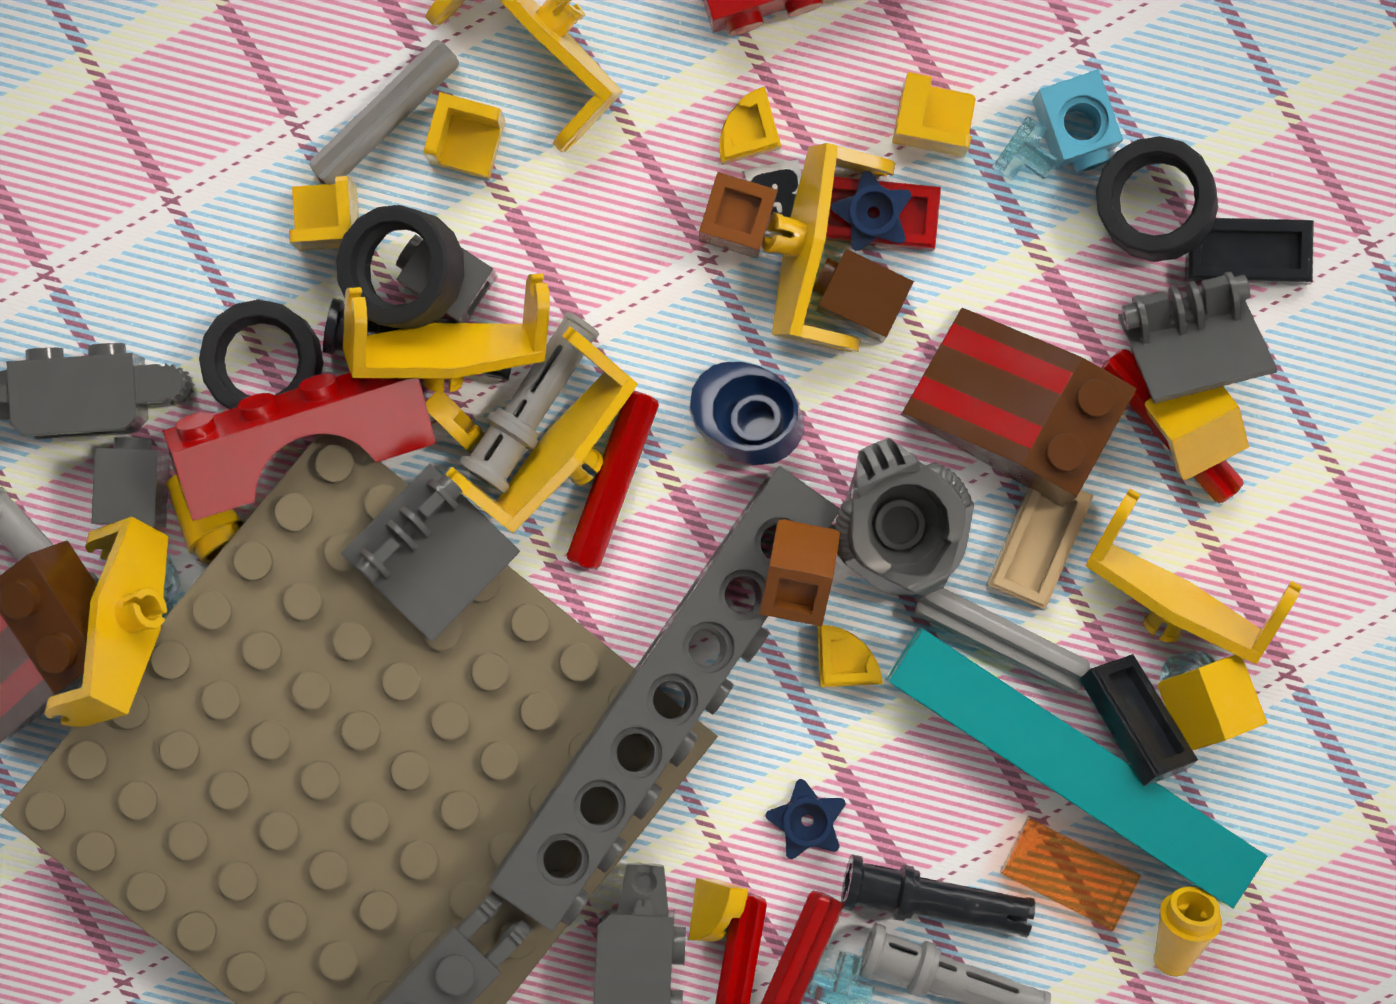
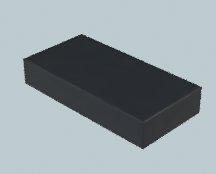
(1258, 248)
(1138, 720)

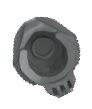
(903, 521)

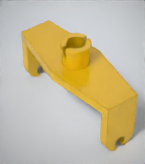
(551, 27)
(803, 240)
(446, 349)
(562, 447)
(1180, 601)
(121, 623)

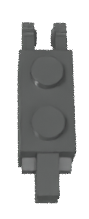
(86, 394)
(639, 942)
(452, 966)

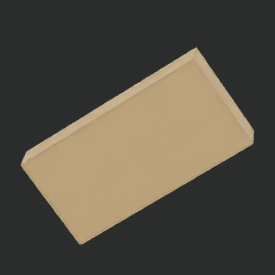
(1037, 547)

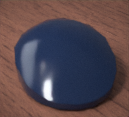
(746, 413)

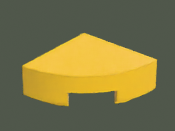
(749, 129)
(454, 420)
(845, 659)
(714, 907)

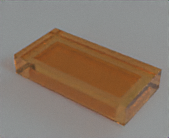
(1070, 873)

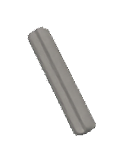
(385, 112)
(1003, 638)

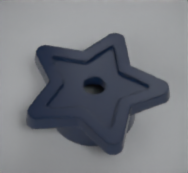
(868, 195)
(801, 837)

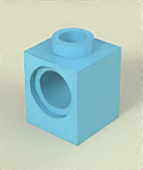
(1081, 94)

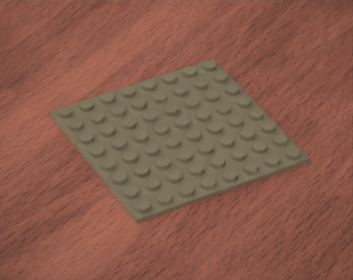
(320, 775)

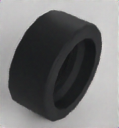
(1150, 152)
(446, 265)
(236, 319)

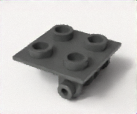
(1196, 339)
(430, 552)

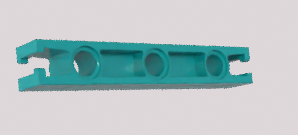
(1075, 767)

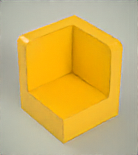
(933, 117)
(464, 136)
(323, 214)
(1200, 429)
(1213, 702)

